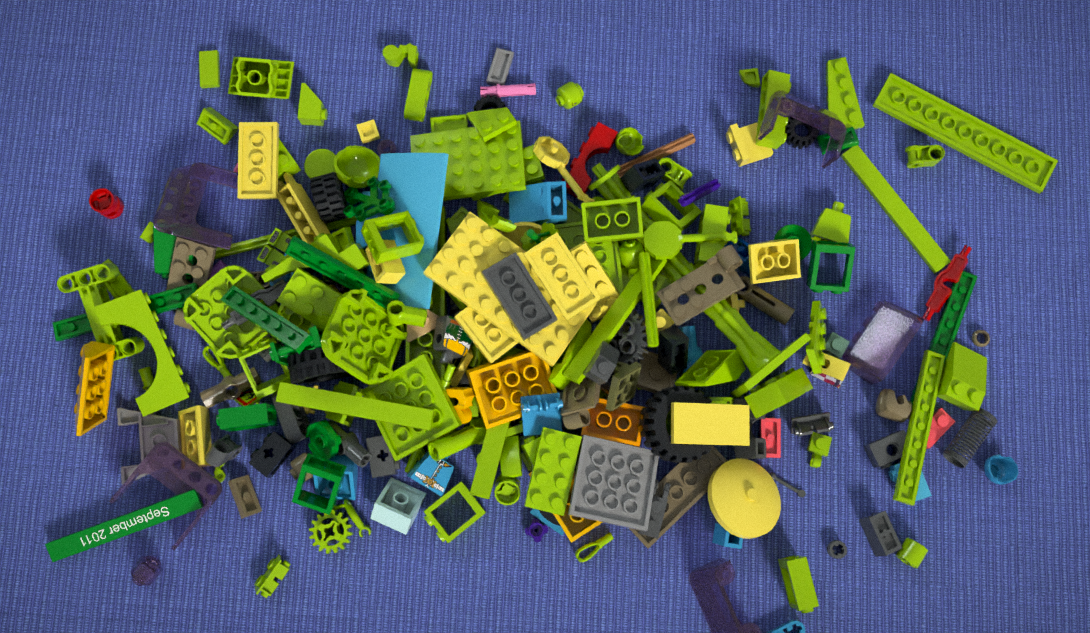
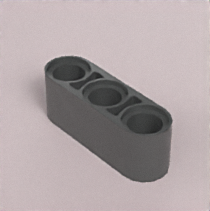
(292, 419)

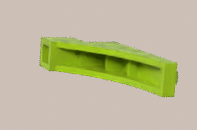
(352, 256)

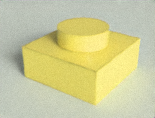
(368, 131)

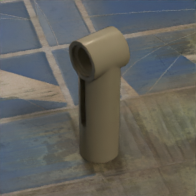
(765, 302)

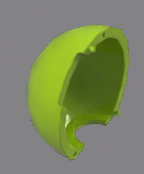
(356, 165)

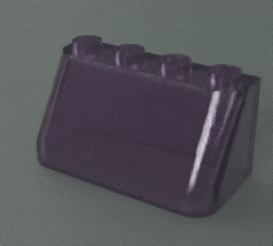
(881, 341)

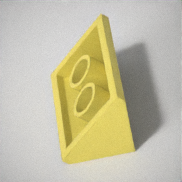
(195, 433)

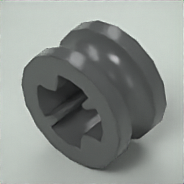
(838, 555)

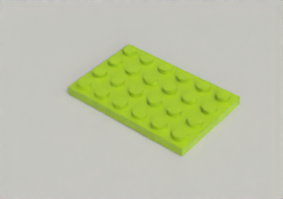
(477, 165)

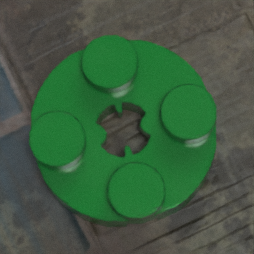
(323, 439)

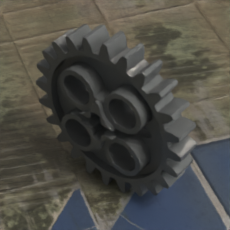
(635, 337)

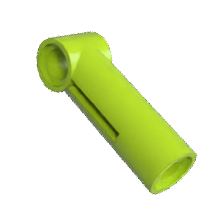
(458, 440)

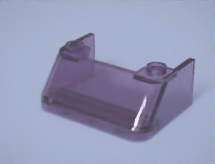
(788, 105)

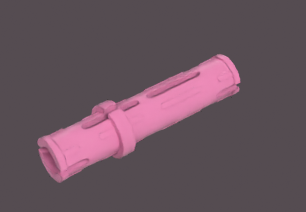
(508, 90)

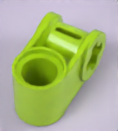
(920, 155)
(675, 172)

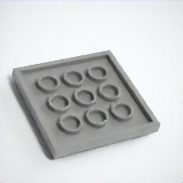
(614, 483)

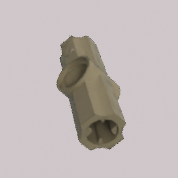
(220, 392)

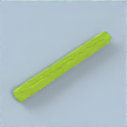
(648, 299)

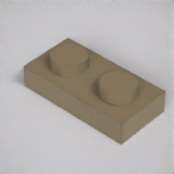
(244, 496)

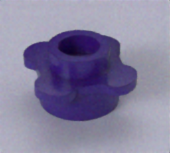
(531, 530)

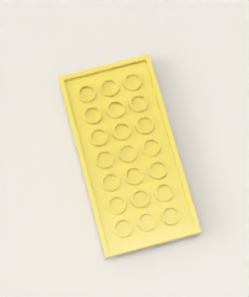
(458, 271)

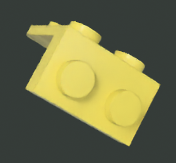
(744, 144)

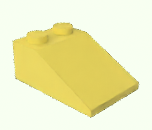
(774, 260)

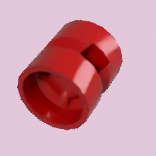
(106, 203)

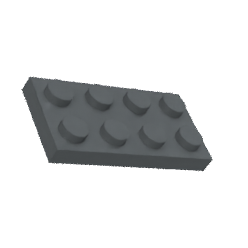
(519, 296)

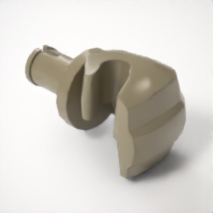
(893, 409)

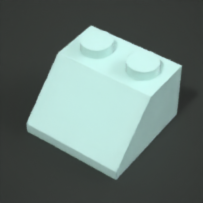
(397, 505)

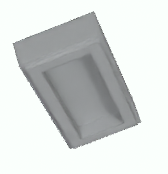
(500, 67)

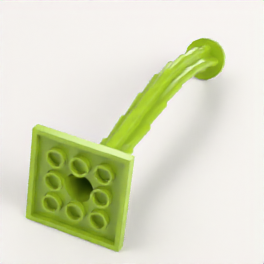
(752, 347)

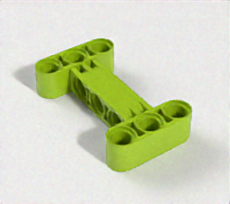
(94, 294)

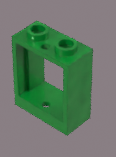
(830, 247)
(247, 417)
(333, 472)

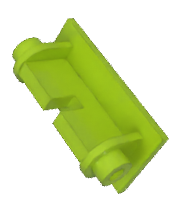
(738, 208)
(266, 583)

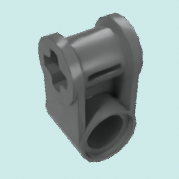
(222, 451)

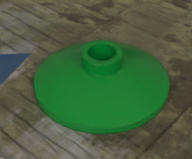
(796, 232)

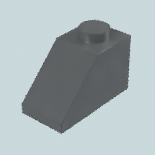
(602, 363)

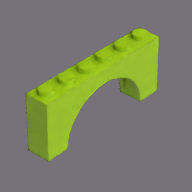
(134, 312)

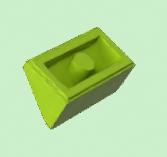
(217, 125)

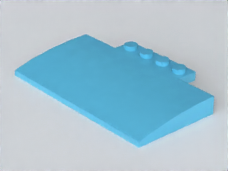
(416, 187)

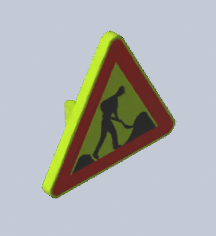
(247, 398)

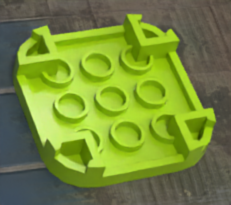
(207, 312)
(362, 338)

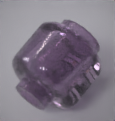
(146, 570)

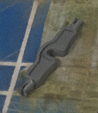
(268, 295)

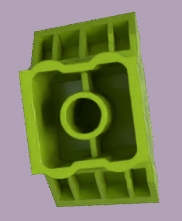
(261, 77)

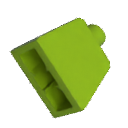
(832, 225)

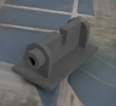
(806, 424)

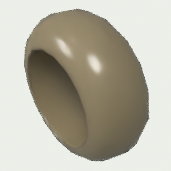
(975, 341)

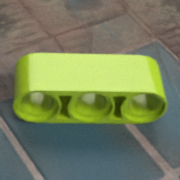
(418, 95)

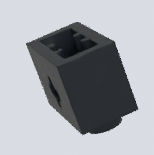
(642, 176)
(673, 350)
(281, 449)

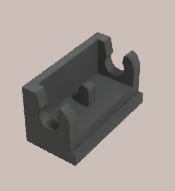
(880, 534)

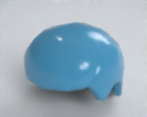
(1001, 469)

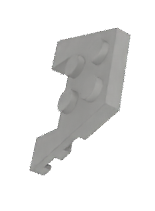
(152, 431)

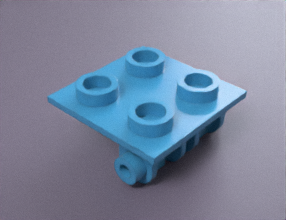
(540, 412)

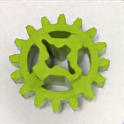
(335, 524)

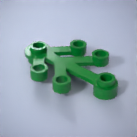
(383, 206)

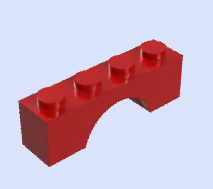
(600, 141)

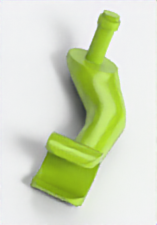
(354, 516)

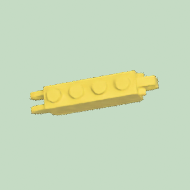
(300, 209)

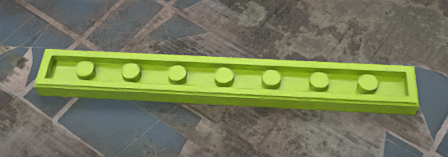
(895, 209)
(611, 322)
(355, 406)
(919, 428)
(490, 456)

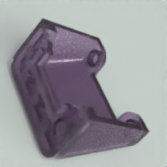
(709, 590)

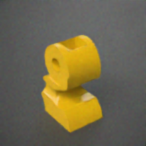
(465, 396)

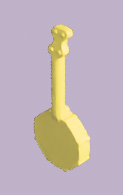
(557, 156)

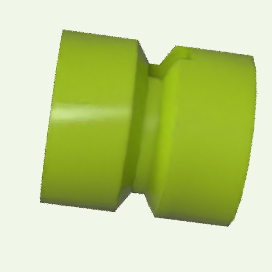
(507, 490)

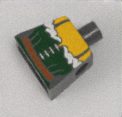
(450, 339)

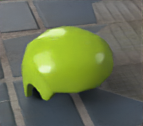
(629, 141)

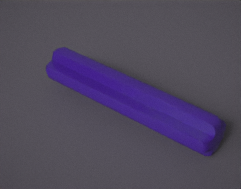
(699, 192)

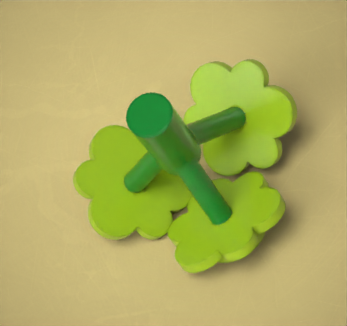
(532, 238)

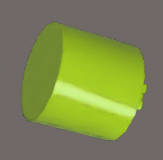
(911, 553)

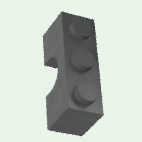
(757, 446)

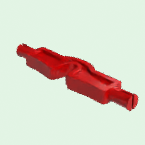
(952, 274)

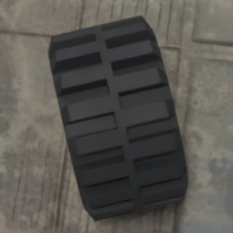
(328, 197)

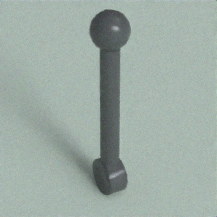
(801, 493)

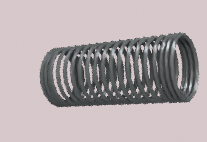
(957, 459)

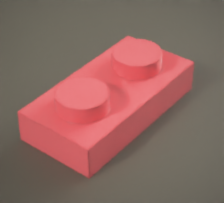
(940, 424)
(771, 431)

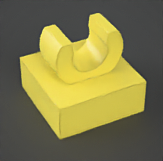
(734, 302)

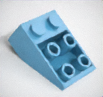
(539, 203)

